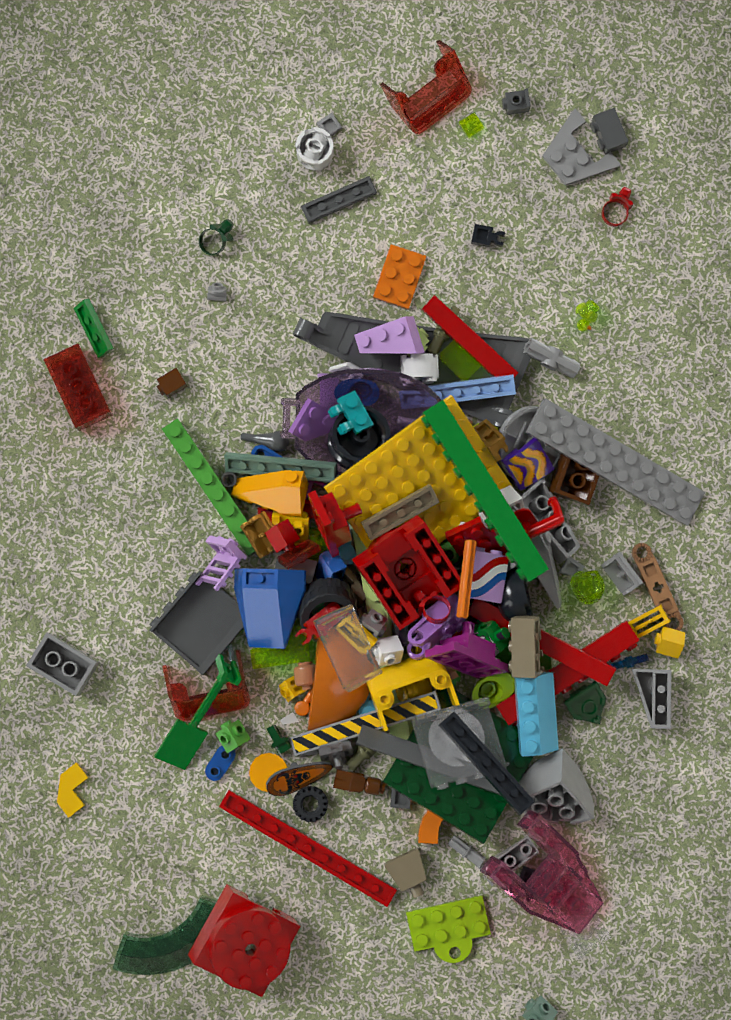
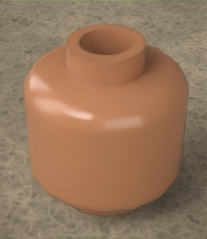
(304, 675)

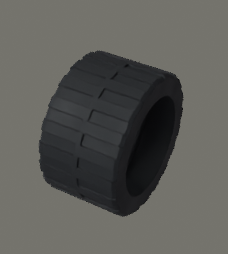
(323, 591)

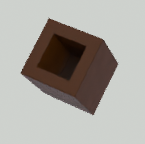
(171, 383)

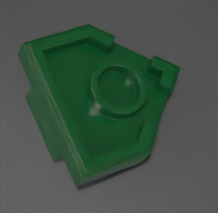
(586, 703)

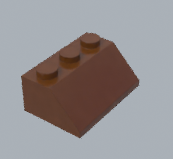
(573, 481)

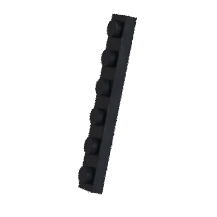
(486, 763)

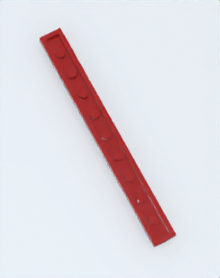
(308, 848)

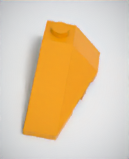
(278, 491)

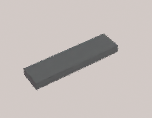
(338, 199)

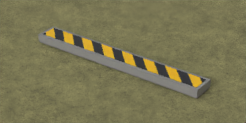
(351, 727)

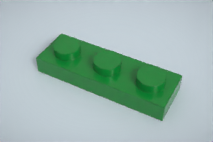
(93, 328)

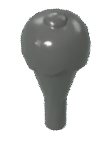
(270, 440)

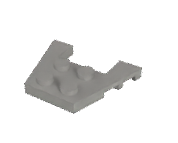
(569, 158)

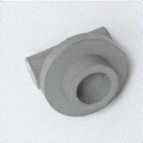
(217, 292)

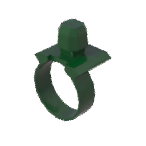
(224, 229)

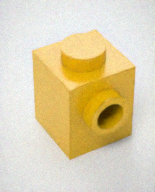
(670, 642)

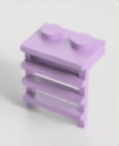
(227, 555)

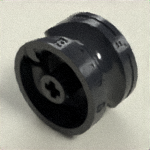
(352, 448)

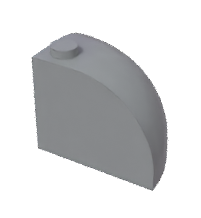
(558, 789)

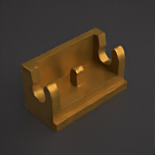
(491, 438)
(255, 533)

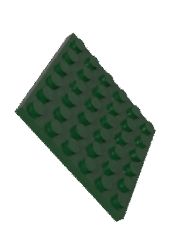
(460, 805)

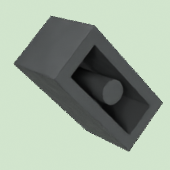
(609, 131)

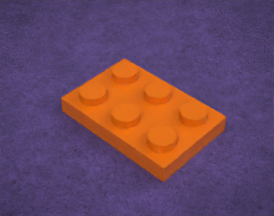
(399, 277)

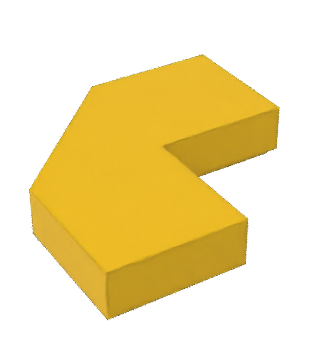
(67, 798)

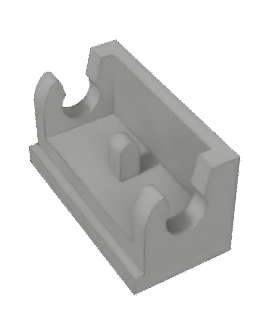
(621, 573)

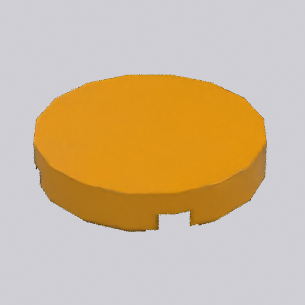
(264, 767)

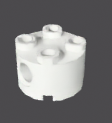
(314, 148)
(421, 366)

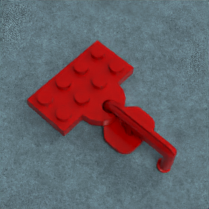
(485, 538)

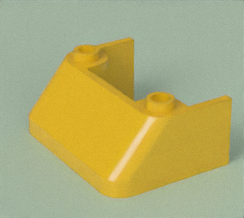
(403, 674)

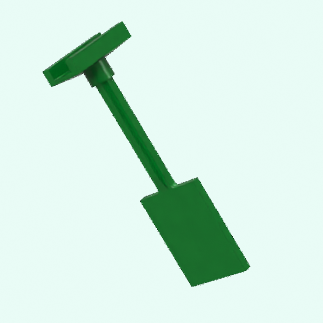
(186, 738)

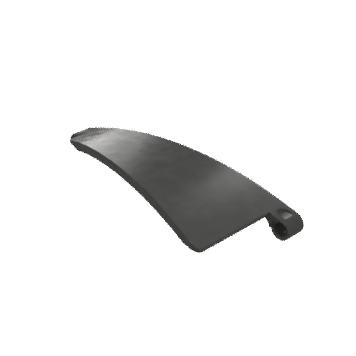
(336, 337)

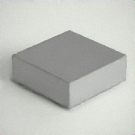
(330, 124)

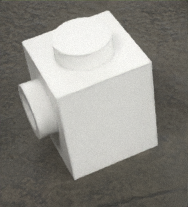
(388, 650)

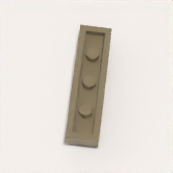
(400, 512)

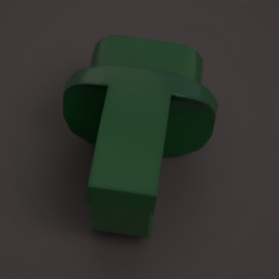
(280, 743)

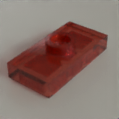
(298, 554)

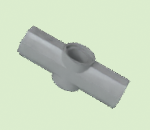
(551, 358)

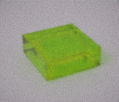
(471, 125)

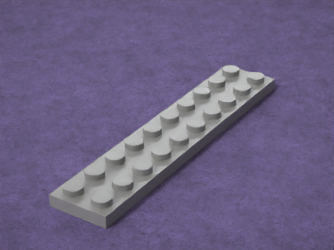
(615, 462)

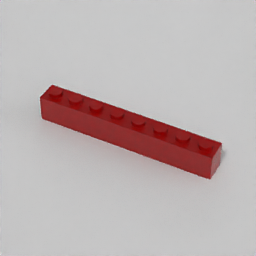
(604, 648)

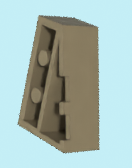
(525, 647)

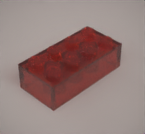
(78, 387)

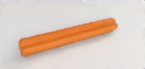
(466, 579)

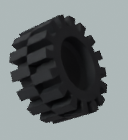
(298, 804)

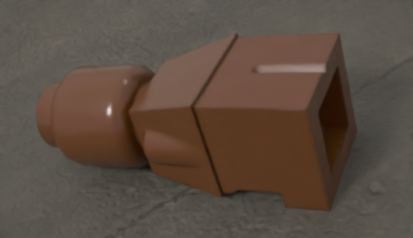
(357, 782)

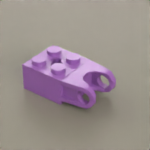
(429, 633)

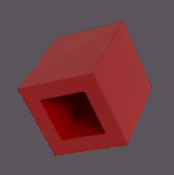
(282, 536)

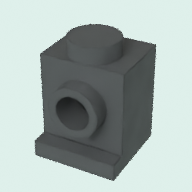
(515, 108)

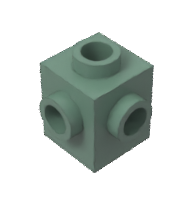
(539, 1010)

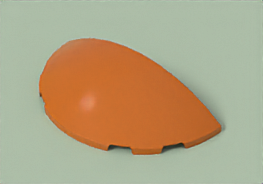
(328, 699)

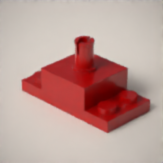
(332, 520)

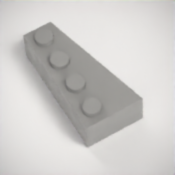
(562, 538)

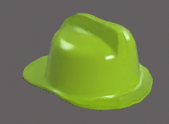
(495, 687)

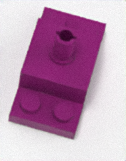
(468, 654)

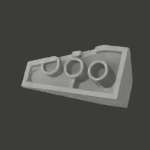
(549, 578)

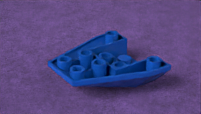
(269, 604)

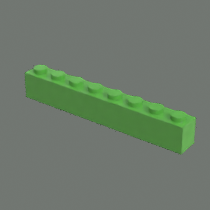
(209, 482)

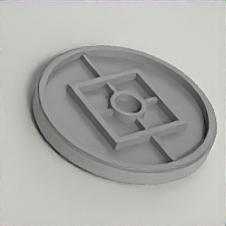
(514, 432)

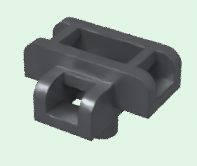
(336, 753)

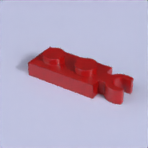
(310, 627)

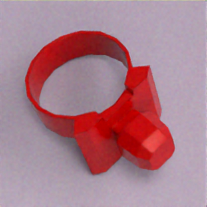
(621, 198)
(423, 601)

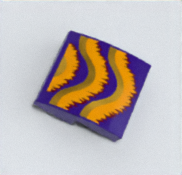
(528, 464)

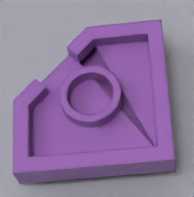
(312, 421)

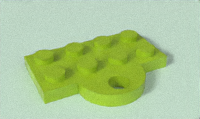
(449, 926)

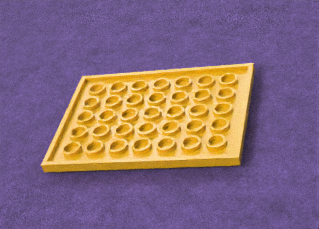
(406, 465)

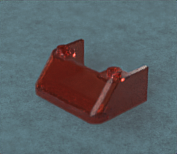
(436, 97)
(227, 700)

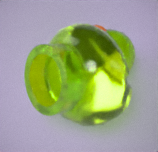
(588, 312)

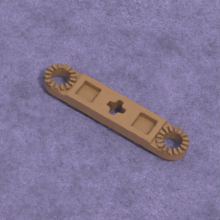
(652, 574)

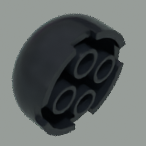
(515, 597)

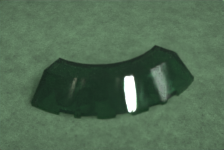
(162, 951)

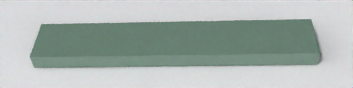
(260, 464)

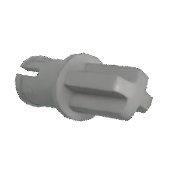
(466, 851)

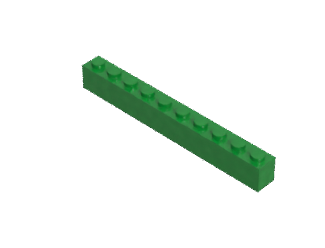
(484, 491)

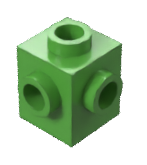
(232, 735)

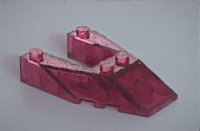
(559, 885)

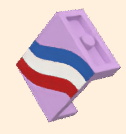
(489, 575)

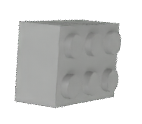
(62, 664)

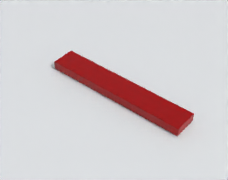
(467, 338)

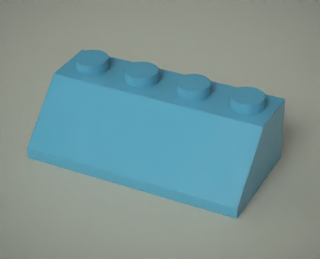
(536, 715)

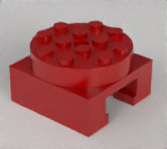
(426, 569)
(234, 926)

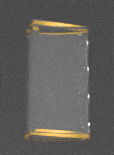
(347, 647)

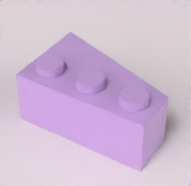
(391, 337)

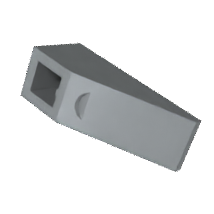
(517, 854)

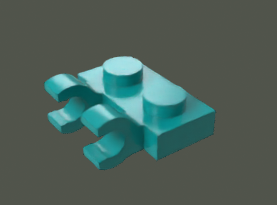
(354, 412)

